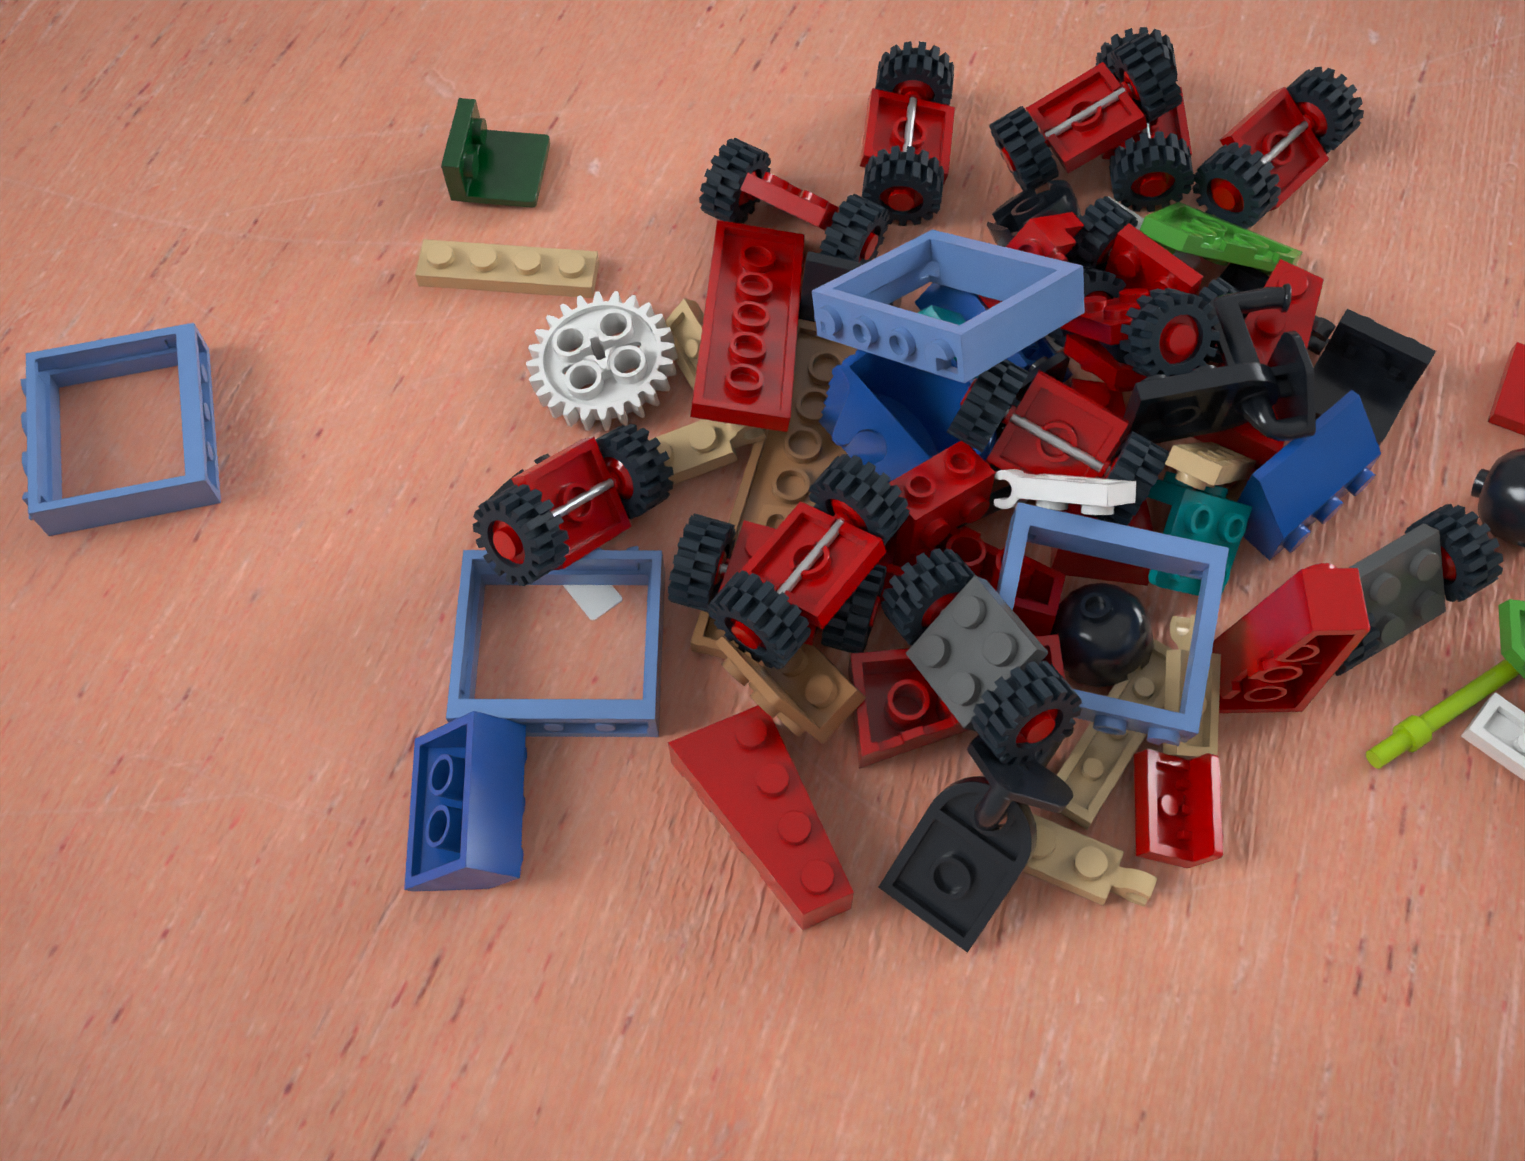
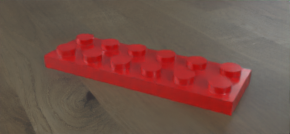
(749, 327)

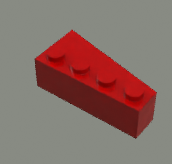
(902, 706)

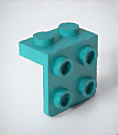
(1199, 517)

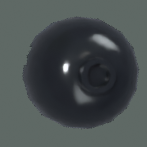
(1027, 205)
(1503, 497)
(1103, 634)

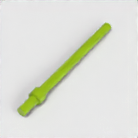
(1417, 731)

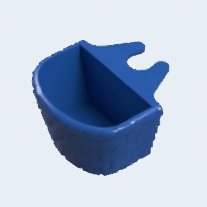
(892, 412)

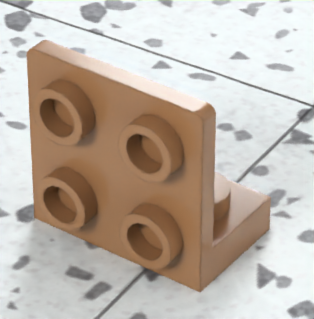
(804, 694)

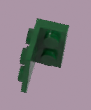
(492, 163)

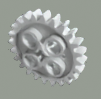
(602, 360)

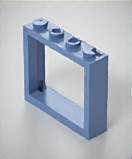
(1034, 293)
(107, 359)
(1140, 549)
(563, 716)

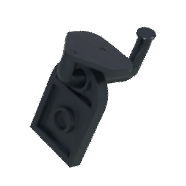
(1240, 391)
(959, 854)

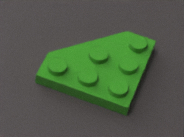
(1214, 239)

